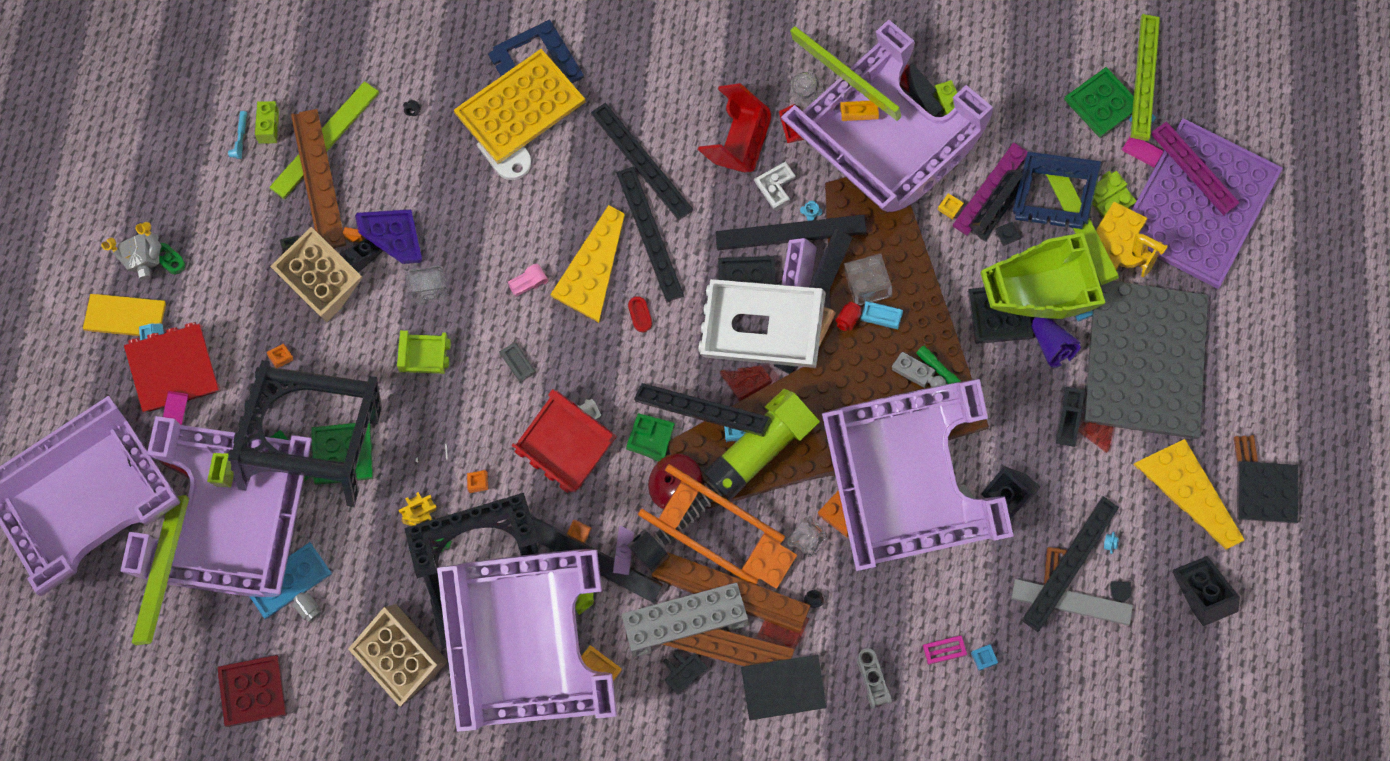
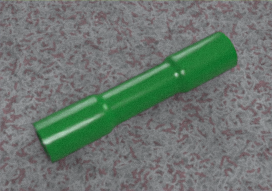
(931, 360)

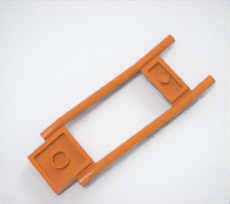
(767, 560)

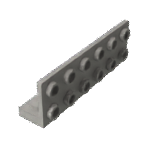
(684, 618)

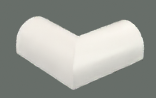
(771, 183)

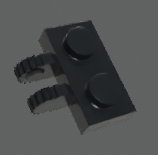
(685, 673)

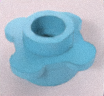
(811, 205)
(1111, 542)

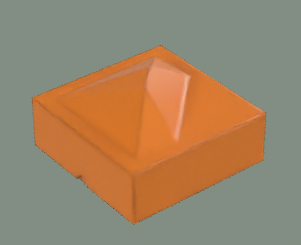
(352, 235)
(280, 356)
(477, 481)
(579, 531)

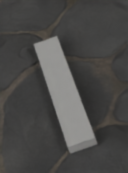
(1077, 603)

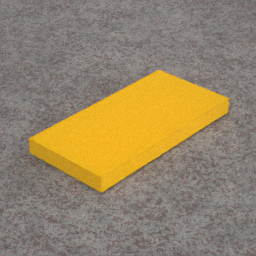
(121, 314)

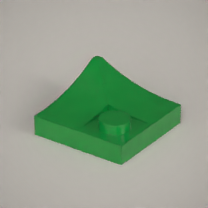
(650, 436)

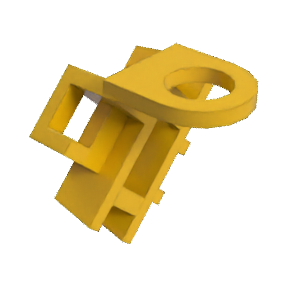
(416, 516)

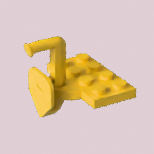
(1122, 240)

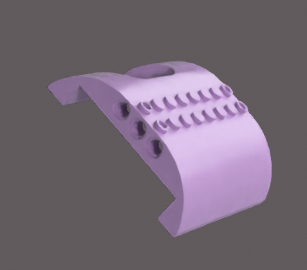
(885, 156)
(900, 474)
(78, 493)
(228, 535)
(518, 639)

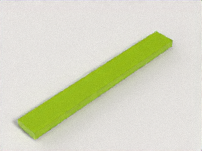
(846, 73)
(1145, 77)
(331, 133)
(1070, 202)
(159, 573)

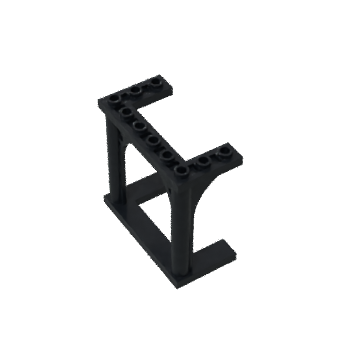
(250, 461)
(423, 538)

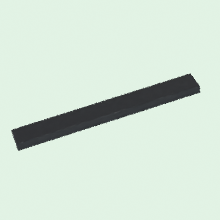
(642, 161)
(789, 231)
(650, 234)
(827, 270)
(703, 409)
(1070, 564)
(634, 582)

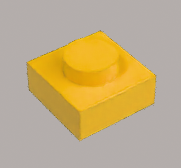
(950, 206)

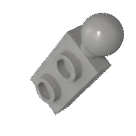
(916, 371)

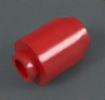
(848, 316)

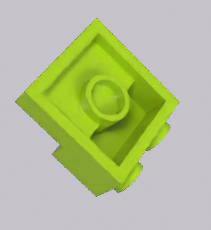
(1109, 190)

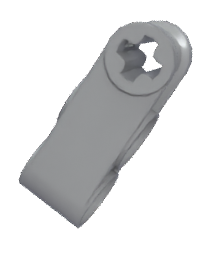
(876, 689)

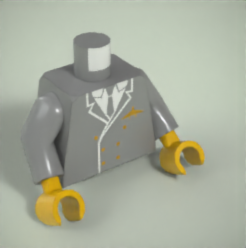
(138, 252)

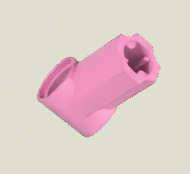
(530, 279)

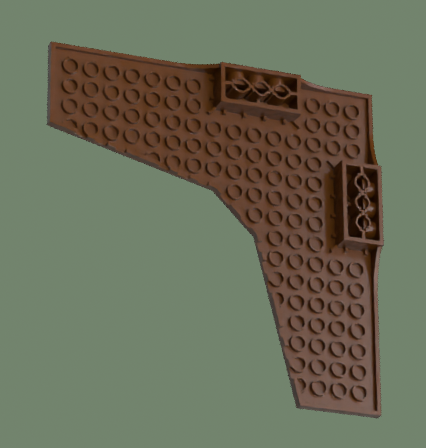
(855, 362)

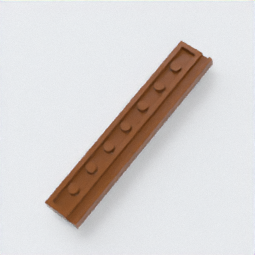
(318, 177)
(756, 599)
(732, 648)

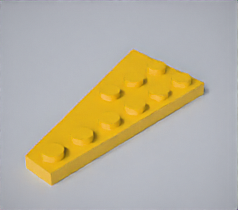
(589, 273)
(1185, 483)

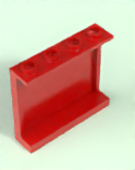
(171, 363)
(564, 442)

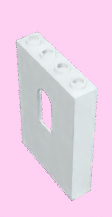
(792, 327)

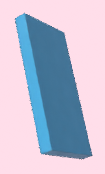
(302, 572)

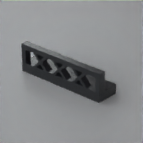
(994, 202)

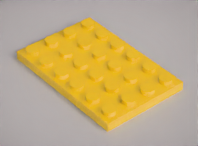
(519, 106)

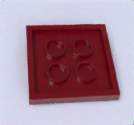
(251, 691)

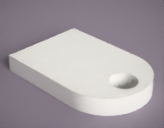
(505, 168)

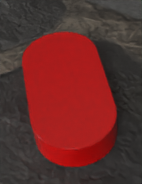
(640, 314)

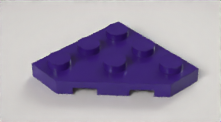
(391, 232)

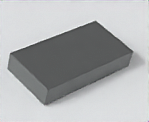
(517, 362)

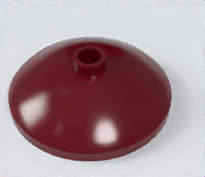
(658, 485)

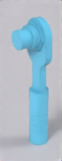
(237, 151)

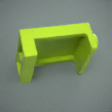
(423, 353)

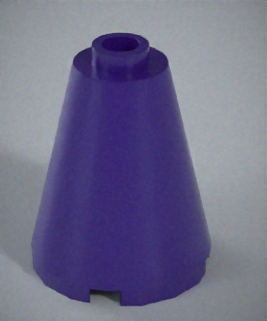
(1055, 341)

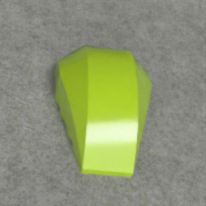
(1046, 280)

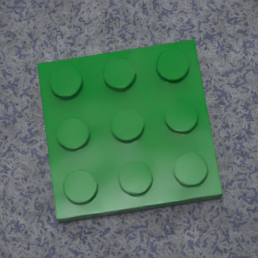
(1101, 102)
(333, 443)

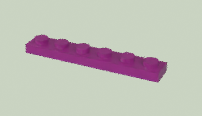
(1010, 161)
(1195, 168)

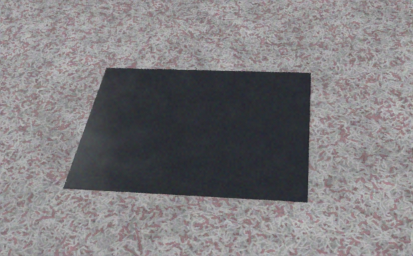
(783, 687)

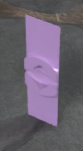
(623, 552)

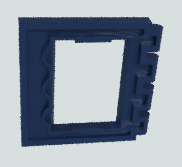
(552, 42)
(1057, 166)

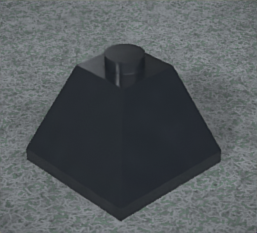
(1014, 486)

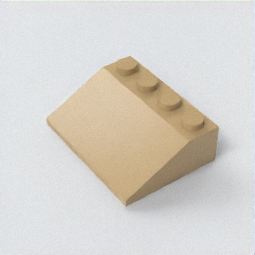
(317, 274)
(398, 654)

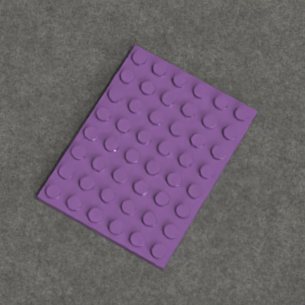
(1187, 221)

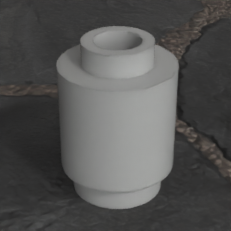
(306, 606)

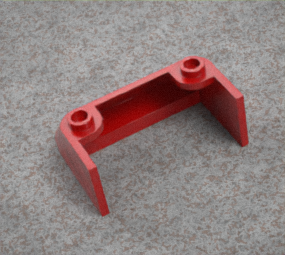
(746, 132)

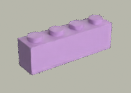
(799, 263)

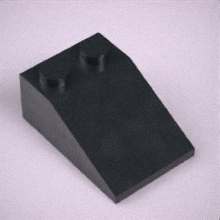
(1207, 591)

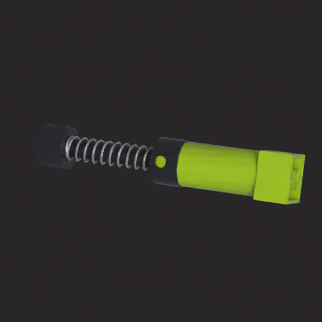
(735, 469)

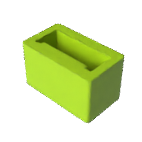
(220, 471)

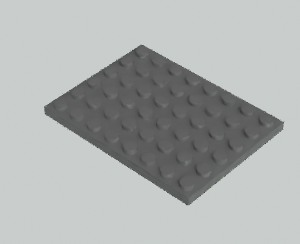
(1147, 360)

